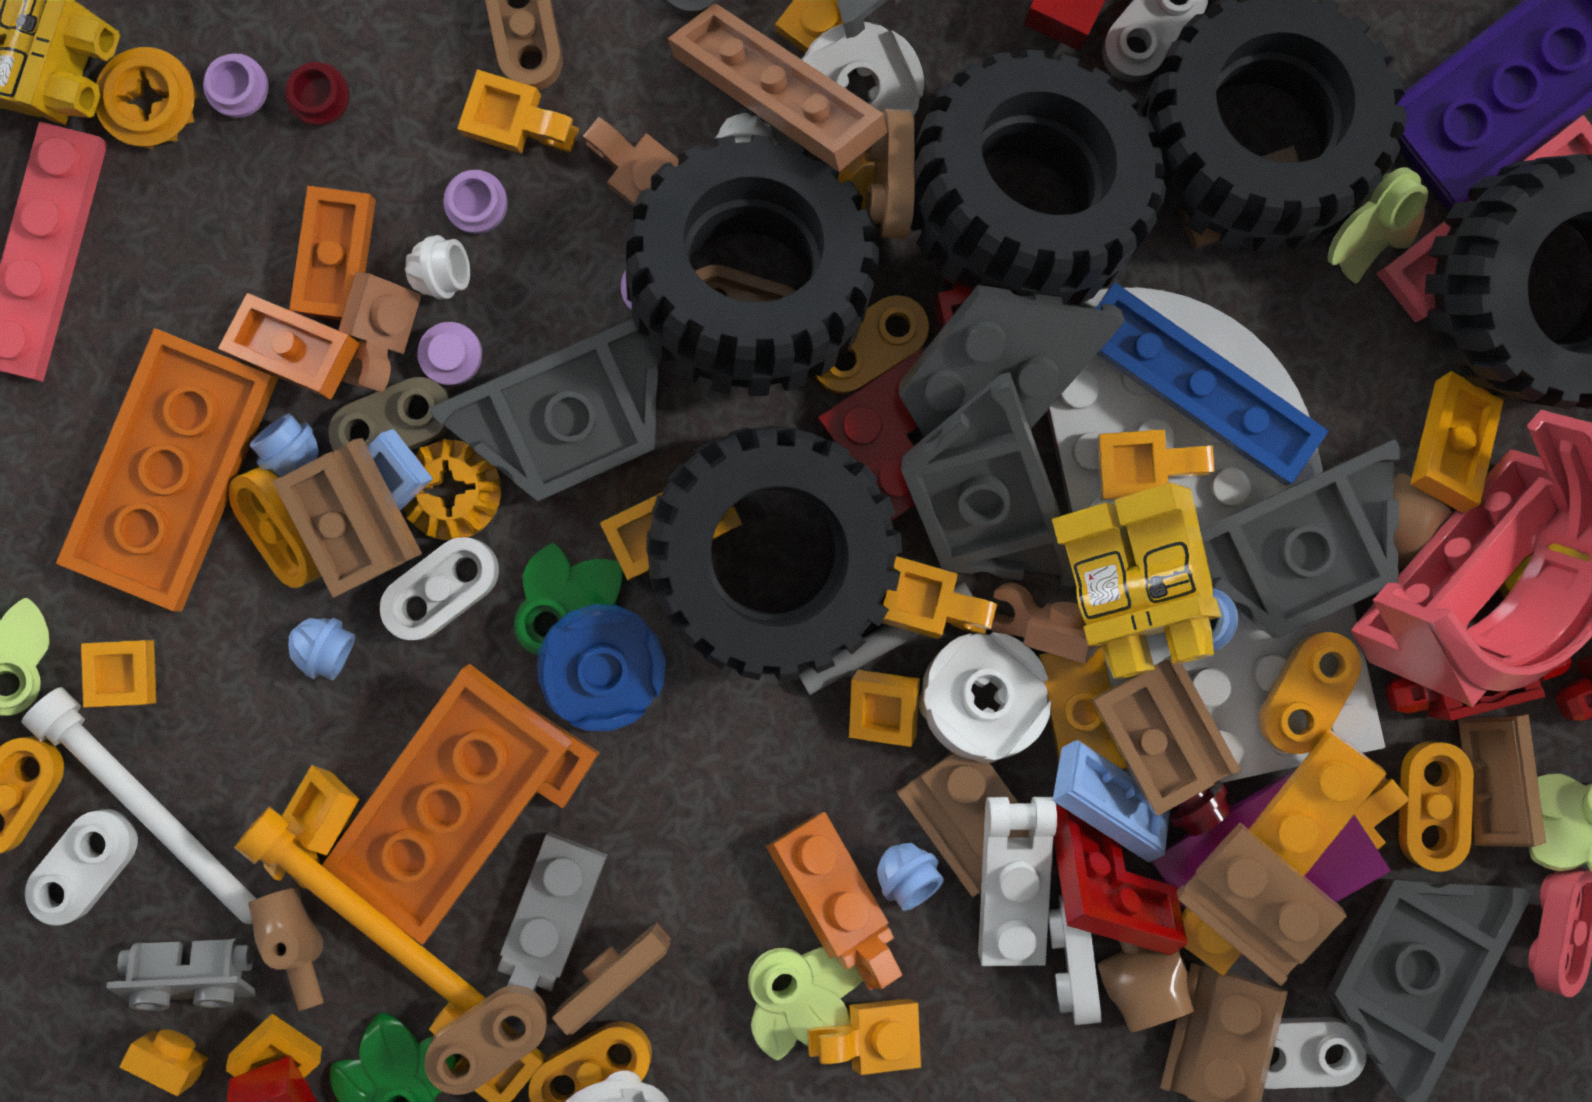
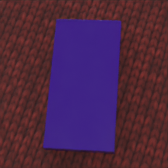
(1499, 96)

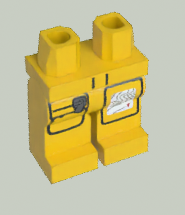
(45, 57)
(1141, 575)

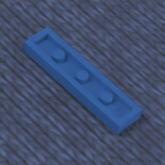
(1209, 389)

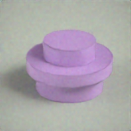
(236, 85)
(475, 201)
(449, 353)

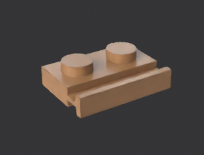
(347, 517)
(1165, 735)
(951, 810)
(1260, 904)
(1227, 1041)

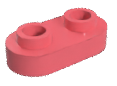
(1564, 945)

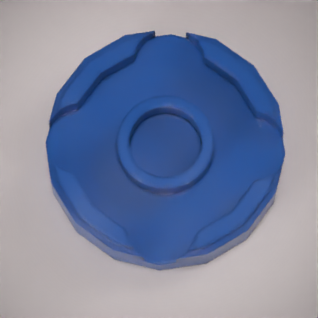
(600, 667)

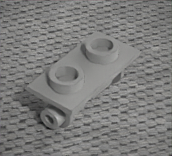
(157, 976)

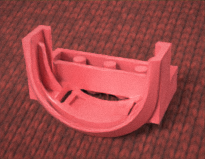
(1526, 504)

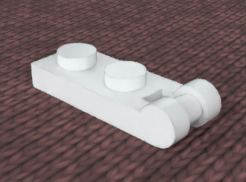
(1016, 882)

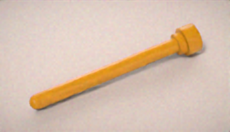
(272, 843)

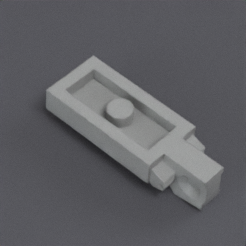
(550, 912)

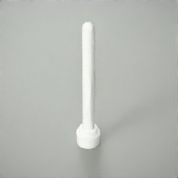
(58, 720)

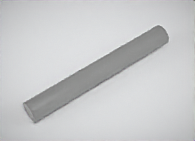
(877, 644)

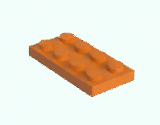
(167, 471)
(446, 803)

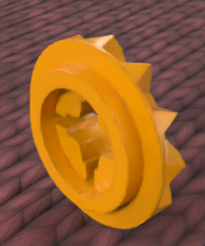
(125, 79)
(471, 510)

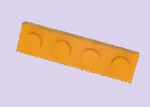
(1299, 825)

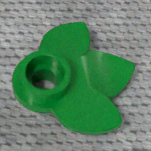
(559, 589)
(387, 1068)

